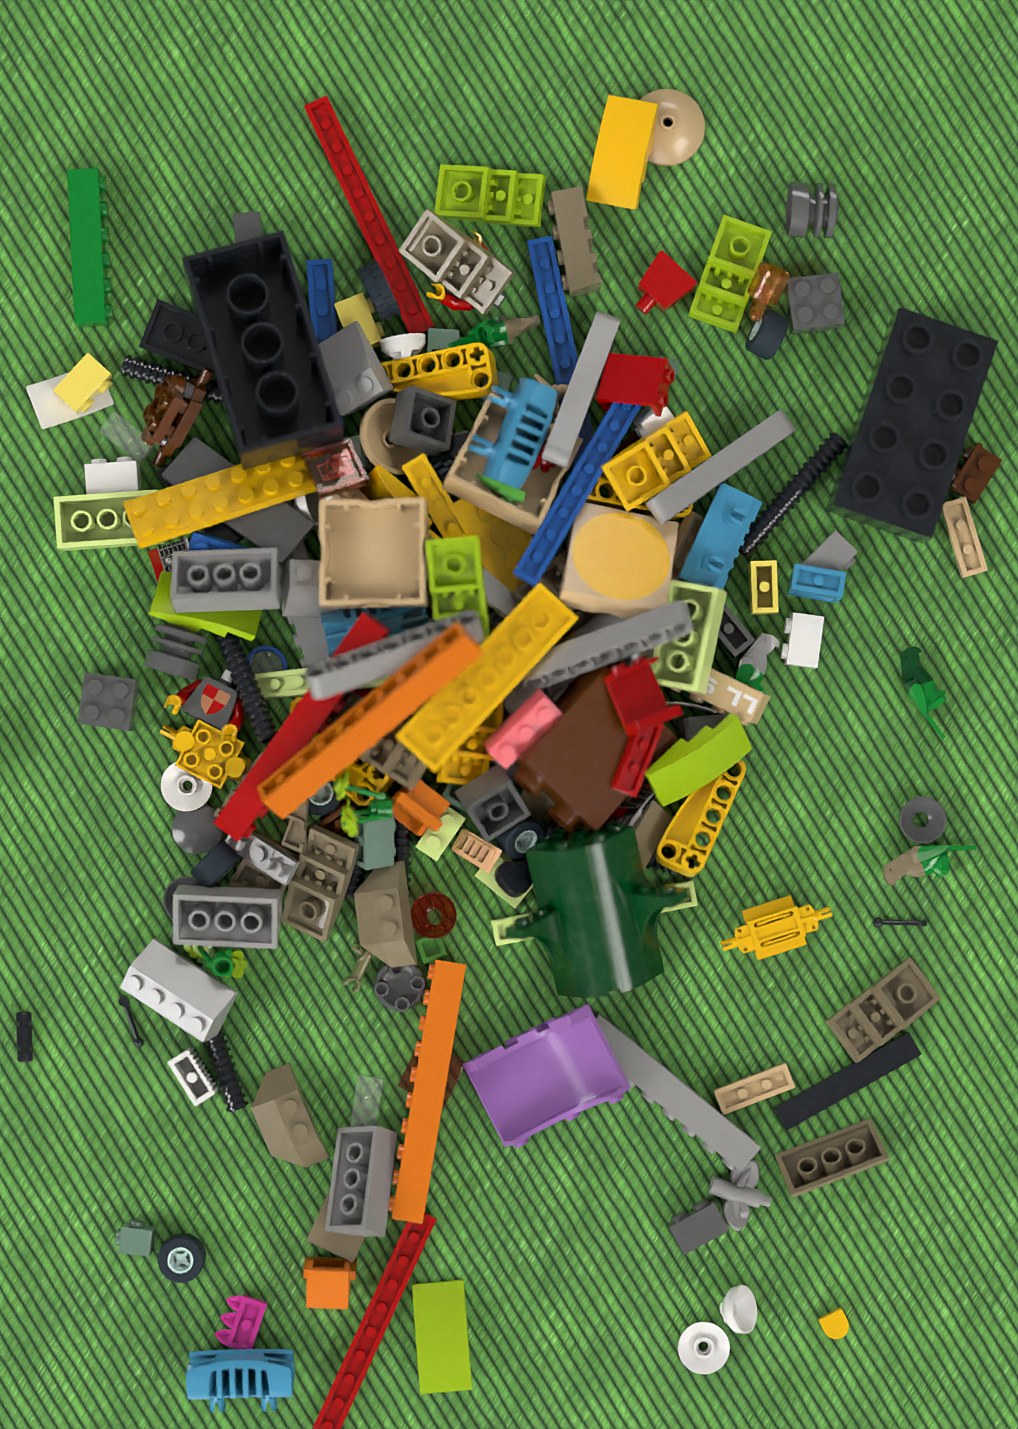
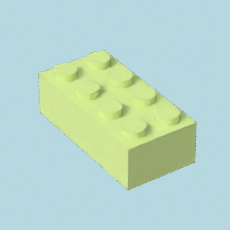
(94, 521)
(688, 659)

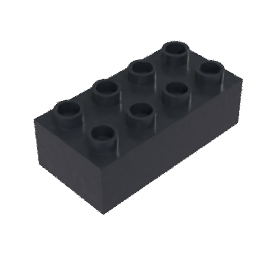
(263, 349)
(911, 425)

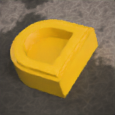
(835, 1324)

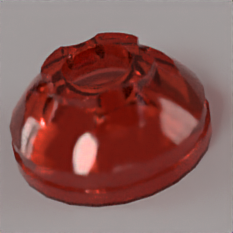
(427, 903)

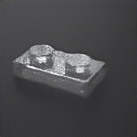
(125, 437)
(366, 1101)

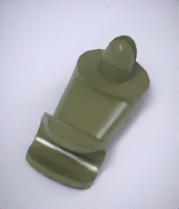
(363, 960)

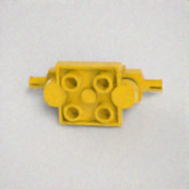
(207, 754)
(775, 927)

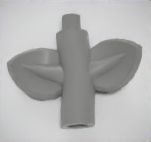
(739, 1194)

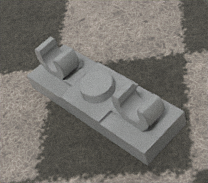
(265, 857)

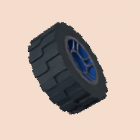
(379, 290)

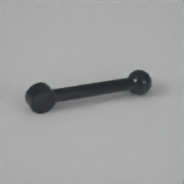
(878, 922)
(124, 1001)

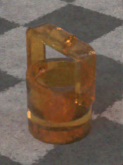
(766, 288)

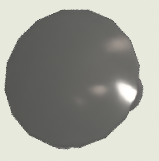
(195, 830)
(399, 986)

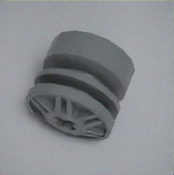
(811, 210)
(175, 651)

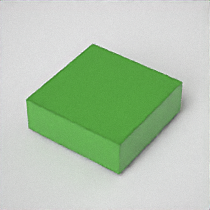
(430, 949)

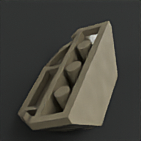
(386, 916)
(287, 1120)

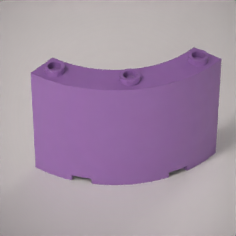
(546, 1075)

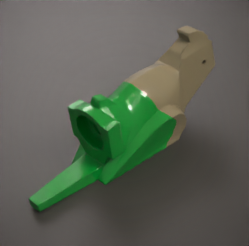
(498, 331)
(921, 862)

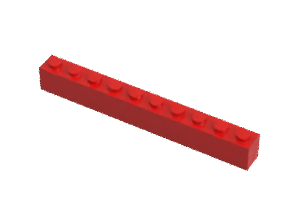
(295, 734)

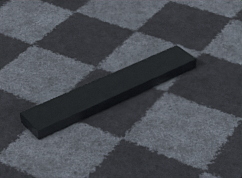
(847, 1081)

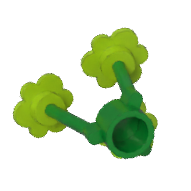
(223, 962)

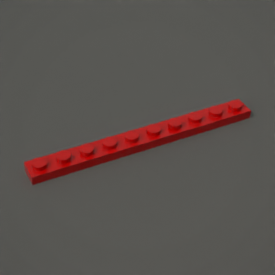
(368, 214)
(374, 1323)

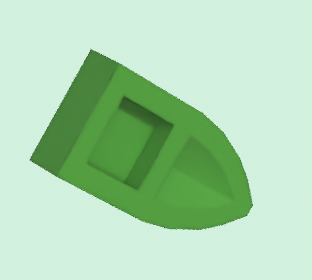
(508, 493)

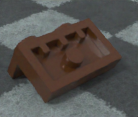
(974, 473)

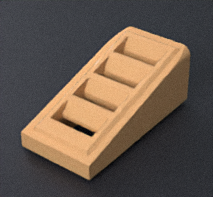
(475, 849)

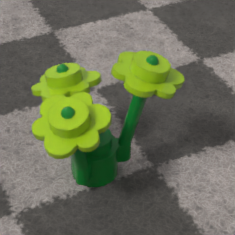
(378, 809)

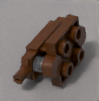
(173, 412)

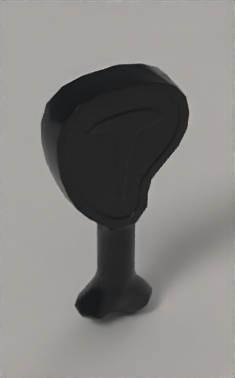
(513, 878)

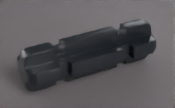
(24, 1036)

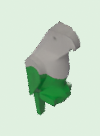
(753, 662)

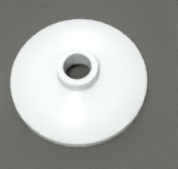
(177, 796)
(705, 1360)

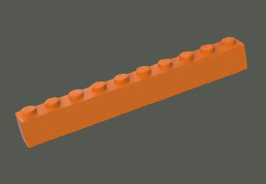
(370, 720)
(428, 1091)

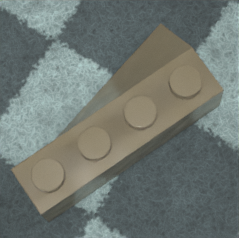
(575, 242)

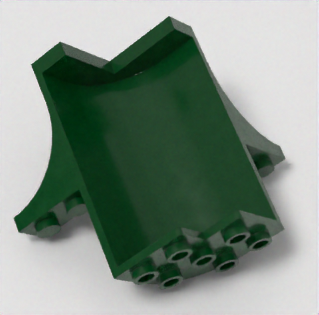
(595, 911)

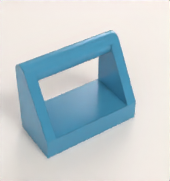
(816, 583)

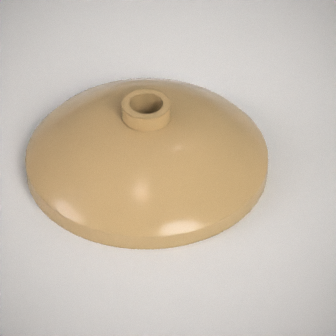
(683, 138)
(374, 428)

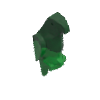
(920, 685)

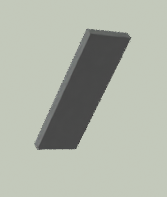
(270, 527)

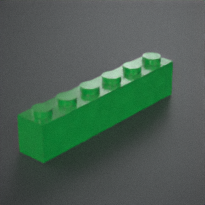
(88, 247)

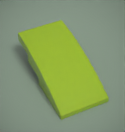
(490, 195)
(728, 273)
(457, 578)
(238, 622)
(699, 761)
(442, 1336)

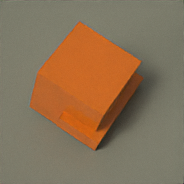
(419, 808)
(328, 1282)

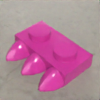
(244, 1323)

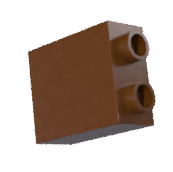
(581, 755)

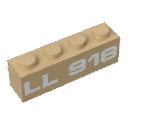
(732, 696)

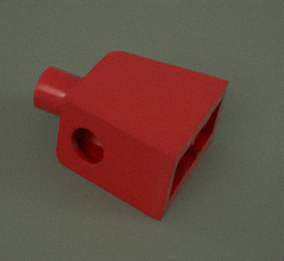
(663, 284)

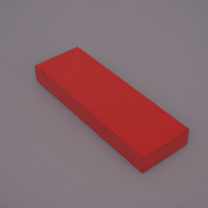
(636, 760)

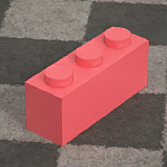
(522, 728)

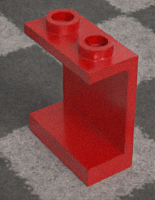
(635, 381)
(639, 696)

